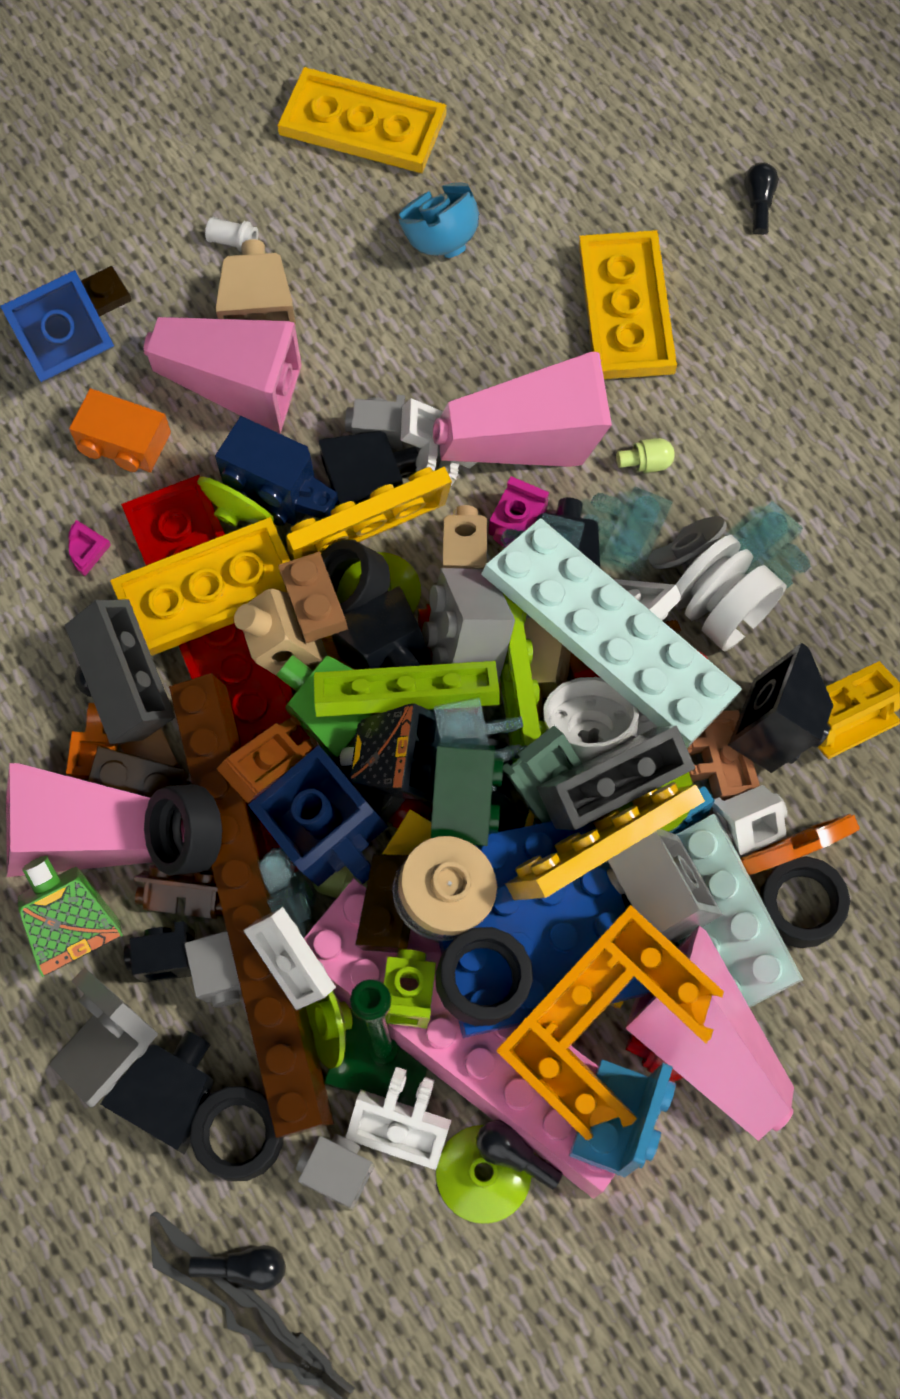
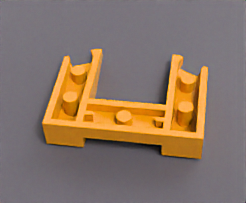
(542, 1041)

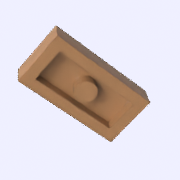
(313, 597)

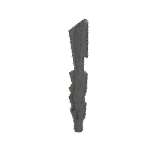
(245, 1311)

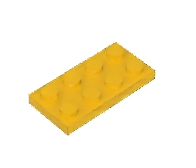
(362, 120)
(627, 304)
(381, 512)
(203, 585)
(612, 835)

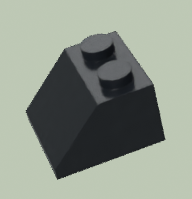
(783, 712)

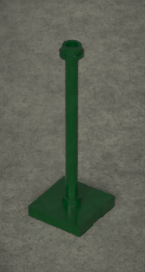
(370, 1051)

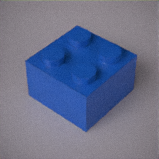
(57, 326)

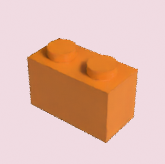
(119, 431)

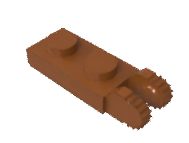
(265, 759)

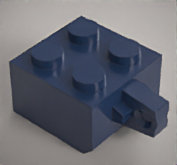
(273, 473)
(319, 818)

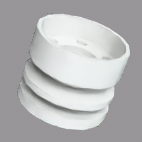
(720, 586)
(591, 716)

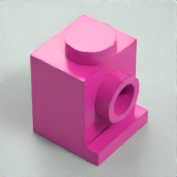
(522, 499)

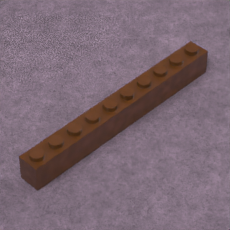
(278, 1030)

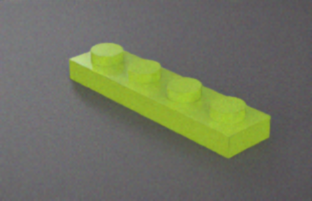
(518, 687)
(389, 688)

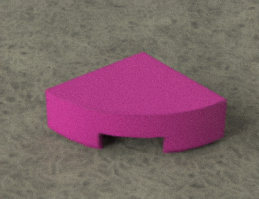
(85, 547)

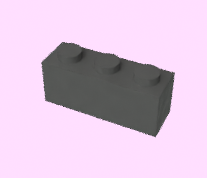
(119, 671)
(615, 778)

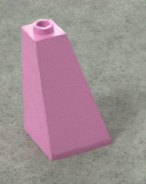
(230, 361)
(530, 420)
(71, 822)
(736, 1064)

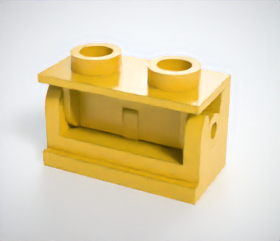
(861, 708)

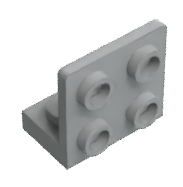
(104, 1044)

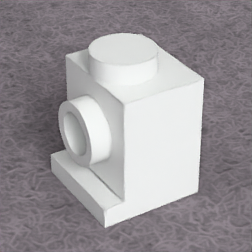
(752, 819)

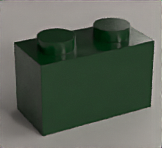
(464, 792)

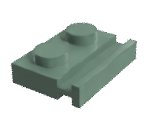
(539, 763)

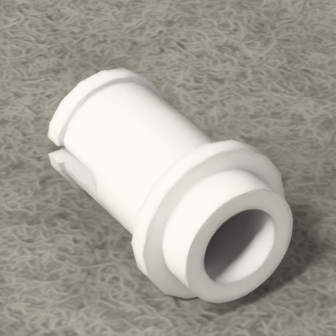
(229, 232)

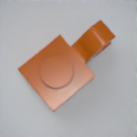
(85, 744)

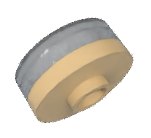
(444, 888)

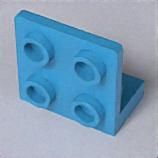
(628, 1147)

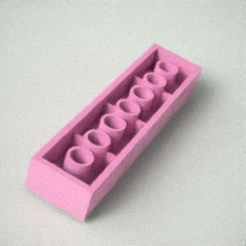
(464, 1064)

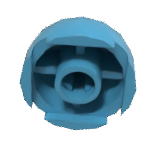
(441, 222)

